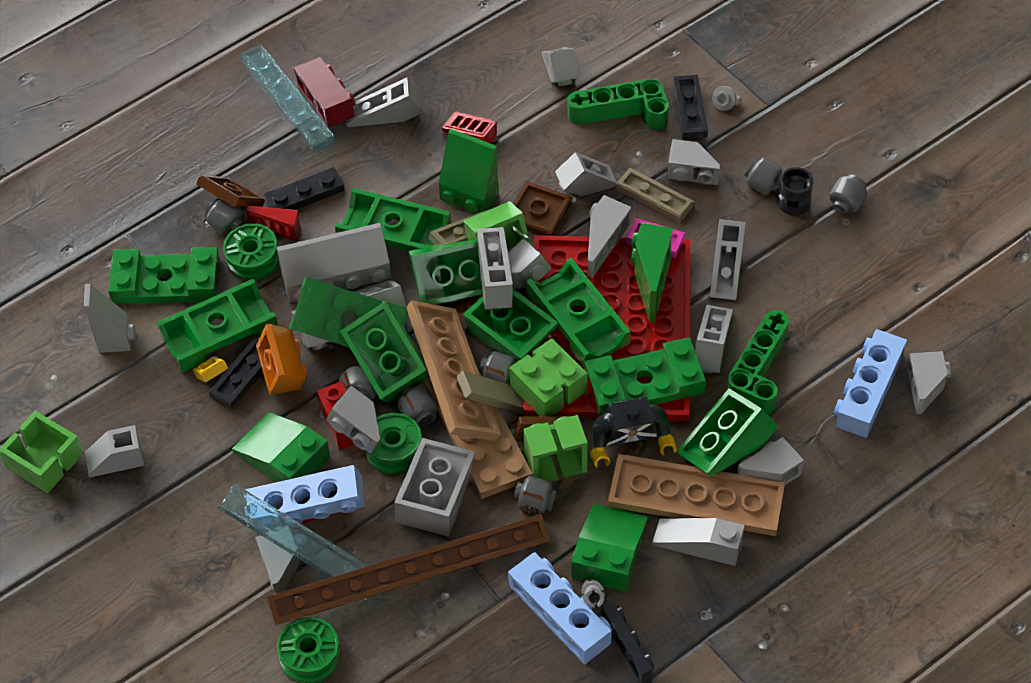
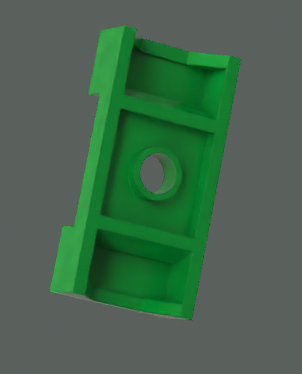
(414, 219)
(137, 276)
(323, 306)
(591, 332)
(192, 336)
(673, 374)

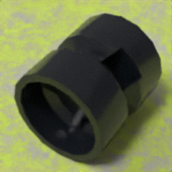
(795, 191)

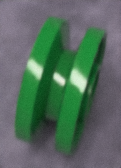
(251, 252)
(397, 457)
(305, 634)

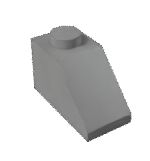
(561, 65)
(584, 175)
(526, 264)
(927, 377)
(278, 563)

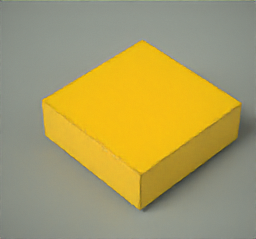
(210, 368)

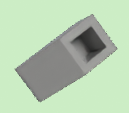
(692, 163)
(356, 418)
(115, 452)
(774, 462)

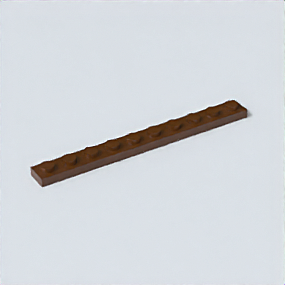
(407, 569)

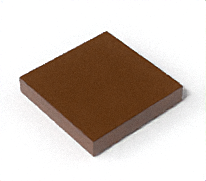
(230, 191)
(542, 208)

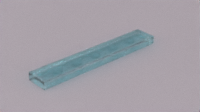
(287, 98)
(287, 533)

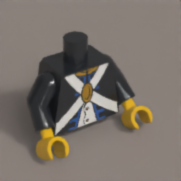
(627, 423)

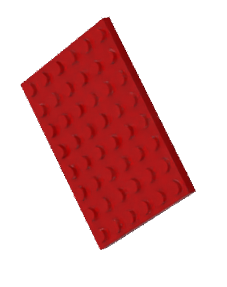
(619, 288)

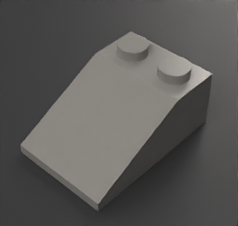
(434, 487)

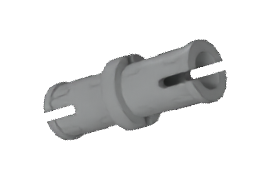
(597, 598)

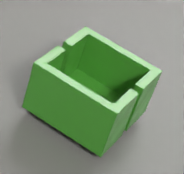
(504, 216)
(544, 375)
(562, 438)
(47, 451)

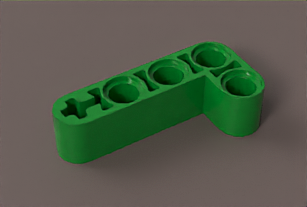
(619, 101)
(752, 378)

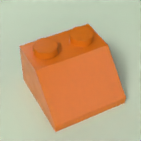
(281, 360)

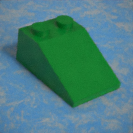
(469, 173)
(651, 262)
(447, 272)
(511, 329)
(385, 352)
(727, 434)
(283, 448)
(608, 547)

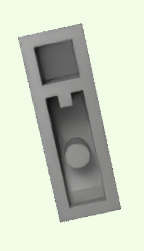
(389, 105)
(607, 226)
(727, 259)
(494, 268)
(108, 322)
(713, 338)
(701, 537)

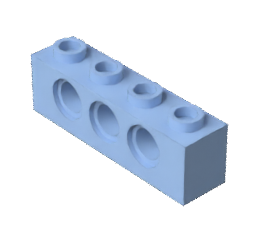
(860, 417)
(317, 487)
(583, 642)

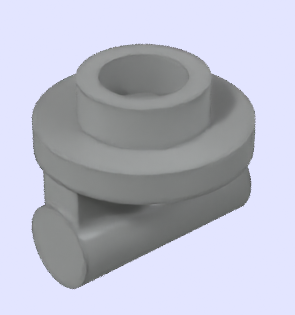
(725, 98)

